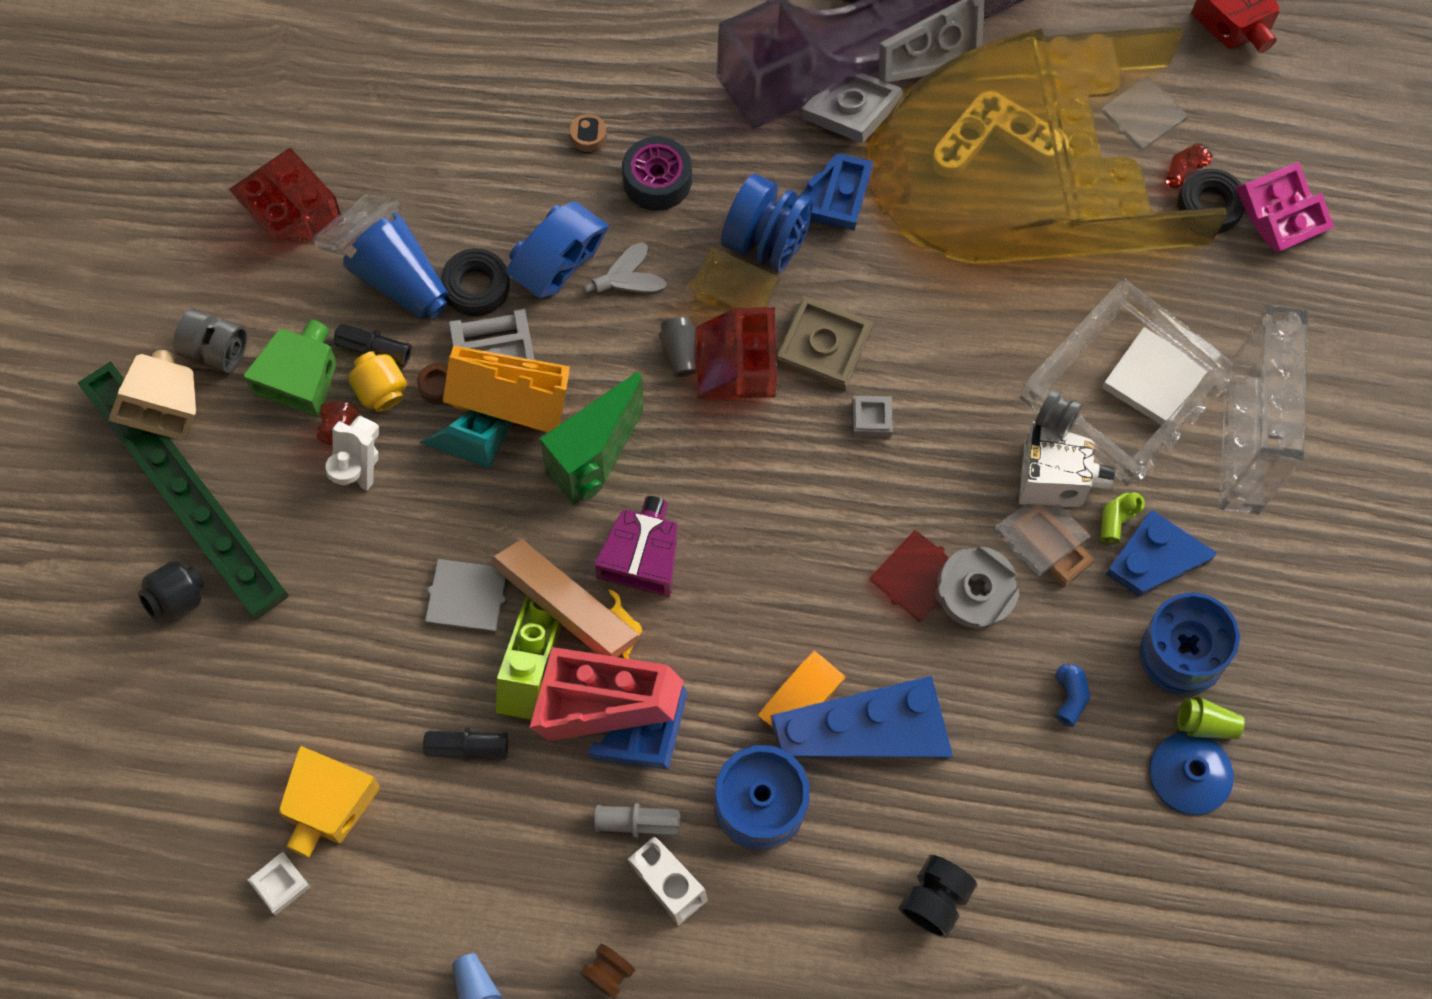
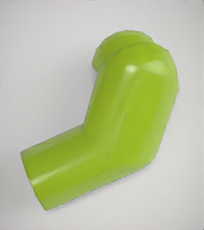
(1116, 513)

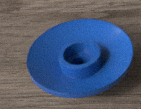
(1182, 789)

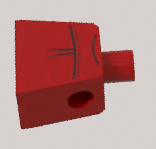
(1239, 21)

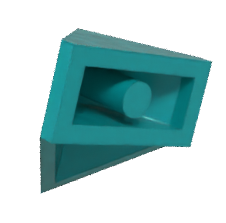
(471, 438)

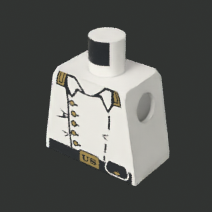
(1060, 468)

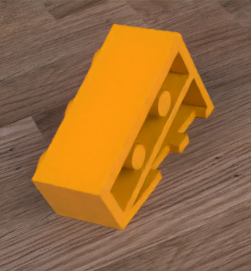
(506, 387)

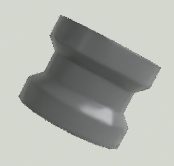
(1058, 413)

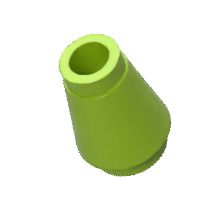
(1208, 720)

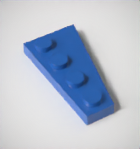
(873, 723)

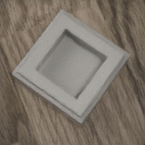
(872, 416)

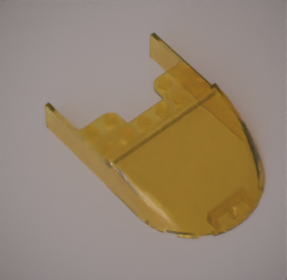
(1006, 158)

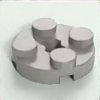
(955, 593)

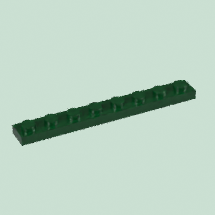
(190, 501)

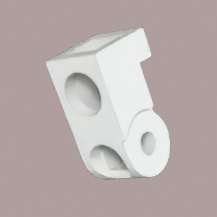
(668, 880)

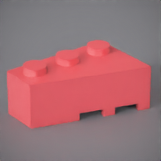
(602, 694)

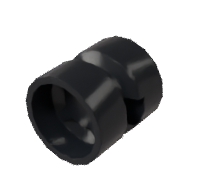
(940, 892)

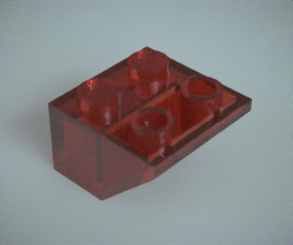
(287, 199)
(738, 354)

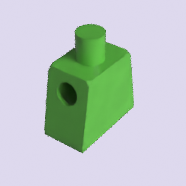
(295, 369)

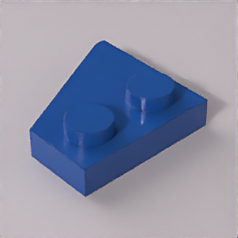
(839, 191)
(642, 745)

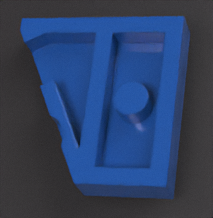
(1157, 555)

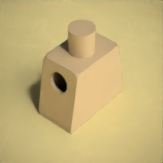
(156, 396)

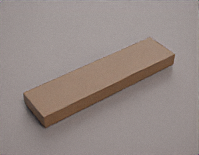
(564, 600)

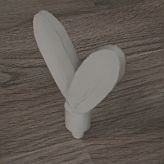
(623, 275)

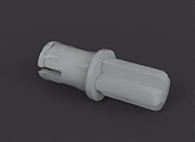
(637, 820)

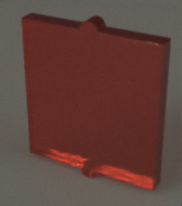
(912, 575)

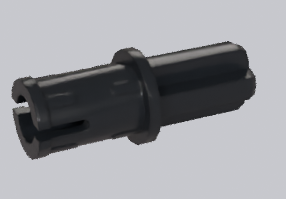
(365, 342)
(465, 744)

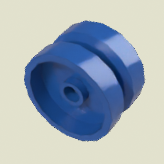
(768, 772)

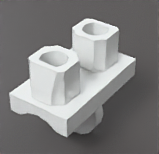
(353, 453)

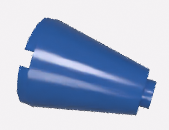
(397, 267)

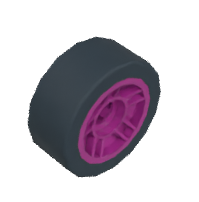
(649, 159)

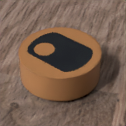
(588, 132)

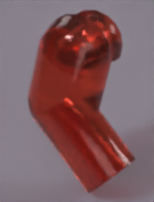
(1193, 155)

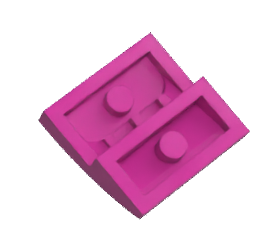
(1284, 207)

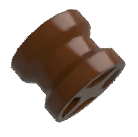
(607, 971)

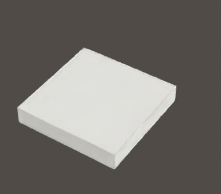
(1154, 377)

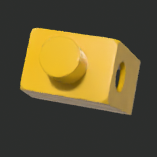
(323, 800)

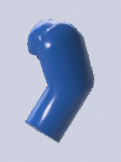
(1077, 692)

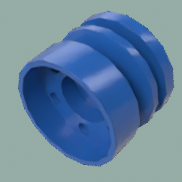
(760, 220)
(1192, 622)

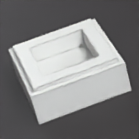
(279, 883)

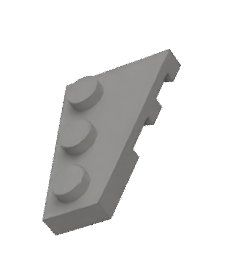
(932, 41)

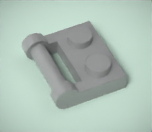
(513, 345)

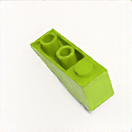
(526, 661)

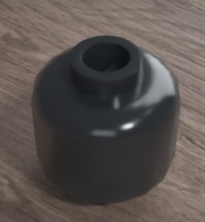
(171, 591)

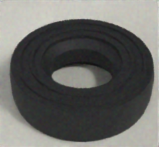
(1217, 181)
(475, 260)

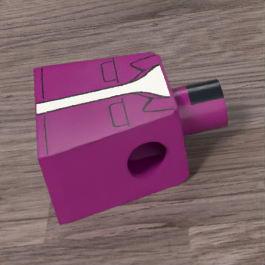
(641, 549)

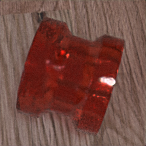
(331, 414)

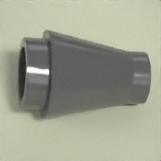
(679, 342)

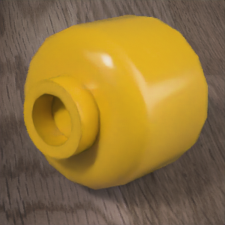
(377, 381)

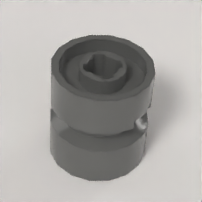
(207, 339)

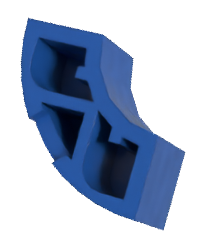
(556, 249)

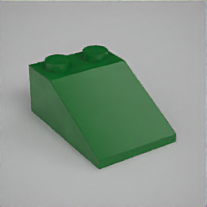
(588, 444)

